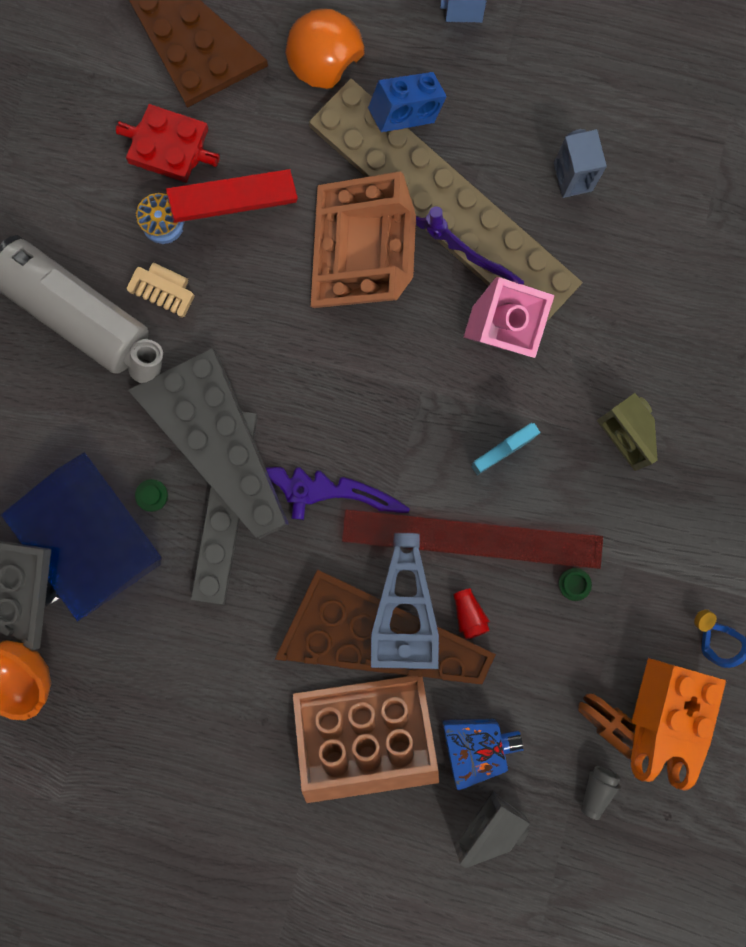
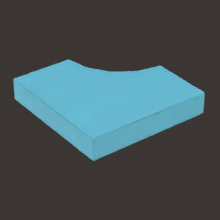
(505, 448)

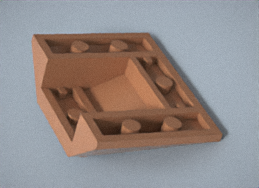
(363, 241)

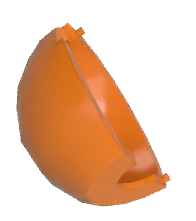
(323, 47)
(23, 681)

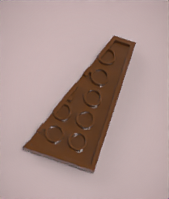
(196, 47)

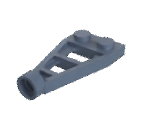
(405, 650)

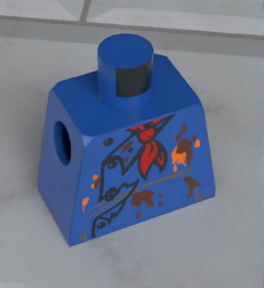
(478, 749)

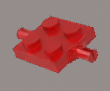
(167, 143)

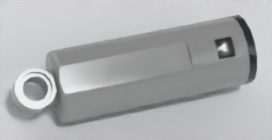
(76, 311)

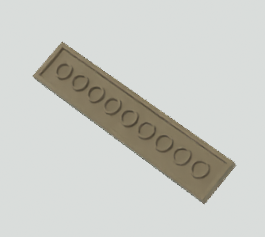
(433, 183)

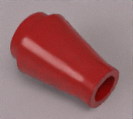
(470, 615)

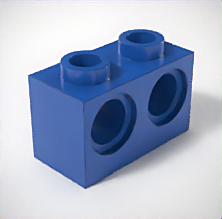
(406, 101)

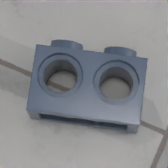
(579, 162)

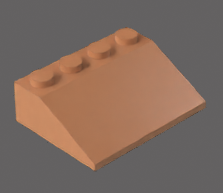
(364, 739)

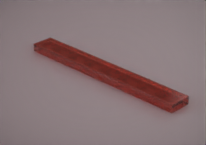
(476, 539)

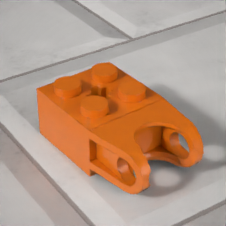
(674, 722)

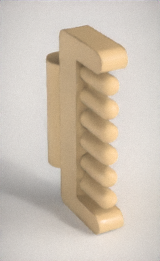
(165, 281)

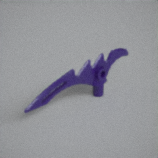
(438, 229)
(302, 491)

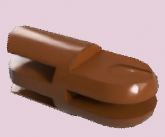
(610, 723)

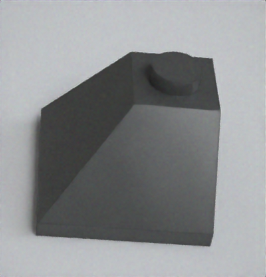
(491, 832)

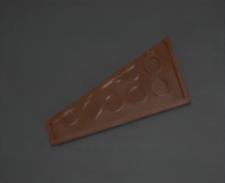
(337, 629)

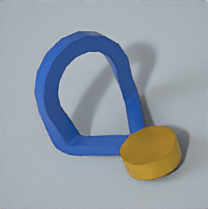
(705, 621)

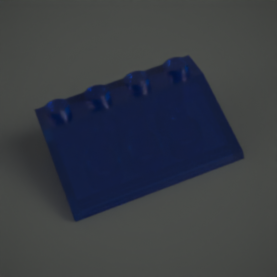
(90, 536)

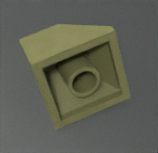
(632, 431)

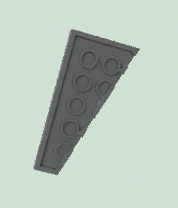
(207, 425)
(23, 591)

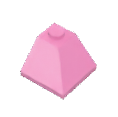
(510, 317)

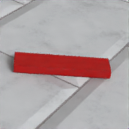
(231, 195)

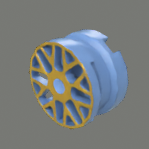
(157, 220)

